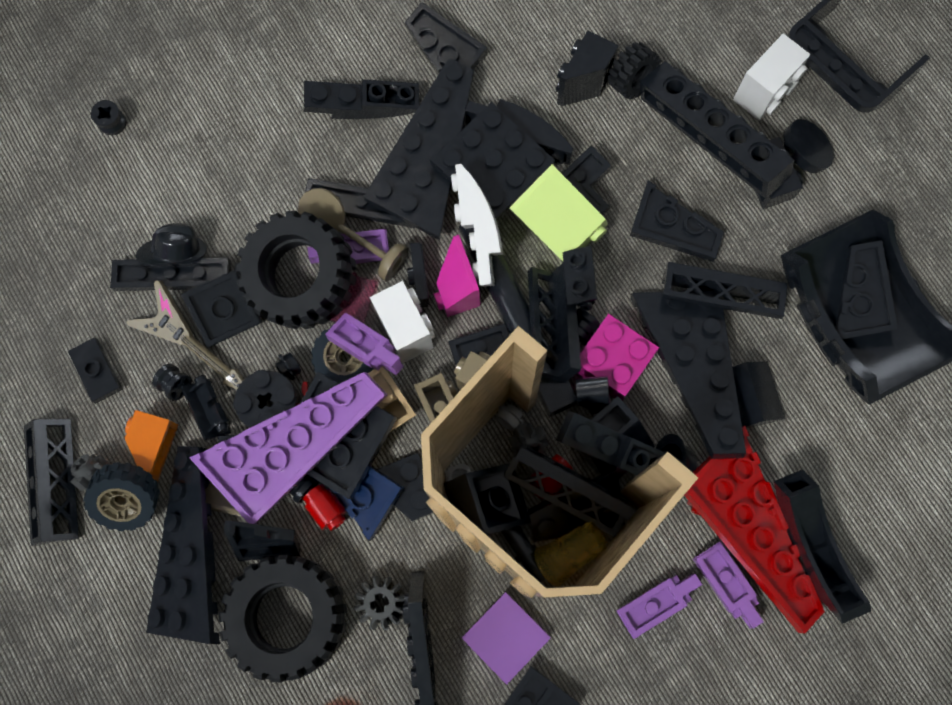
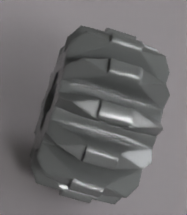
(372, 595)

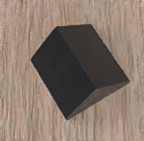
(756, 394)

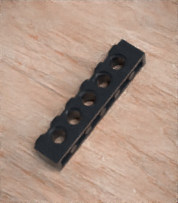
(697, 113)

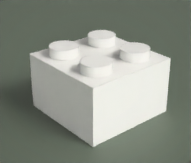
(772, 77)
(402, 321)

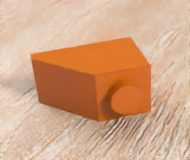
(150, 441)

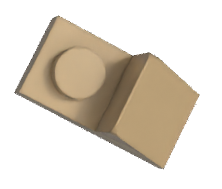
(394, 401)

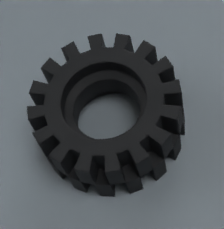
(632, 68)

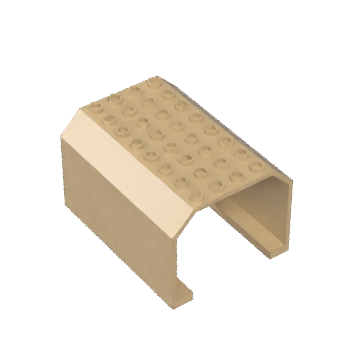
(516, 373)

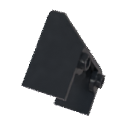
(838, 69)

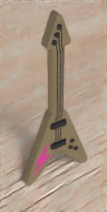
(172, 326)

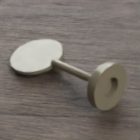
(328, 207)

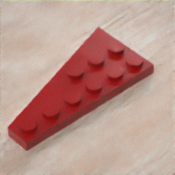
(751, 525)

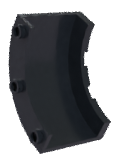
(877, 361)

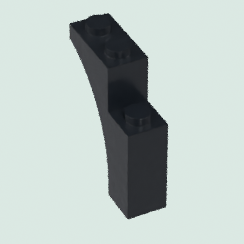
(822, 560)

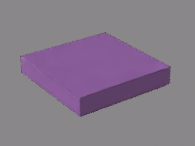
(506, 638)

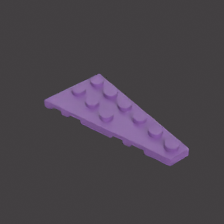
(275, 455)

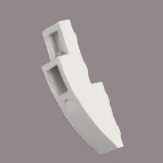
(476, 213)

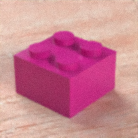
(618, 354)

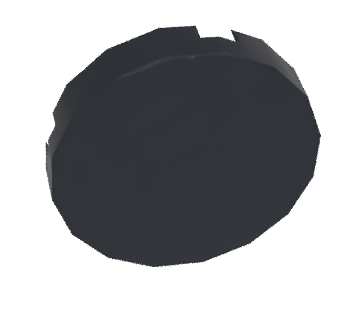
(809, 146)

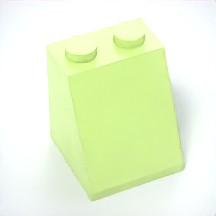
(559, 214)

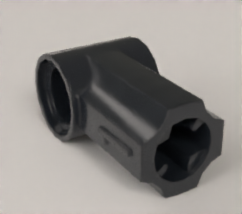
(593, 393)

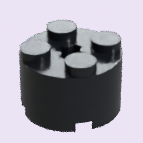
(258, 389)

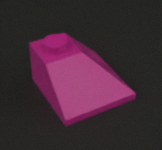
(456, 282)

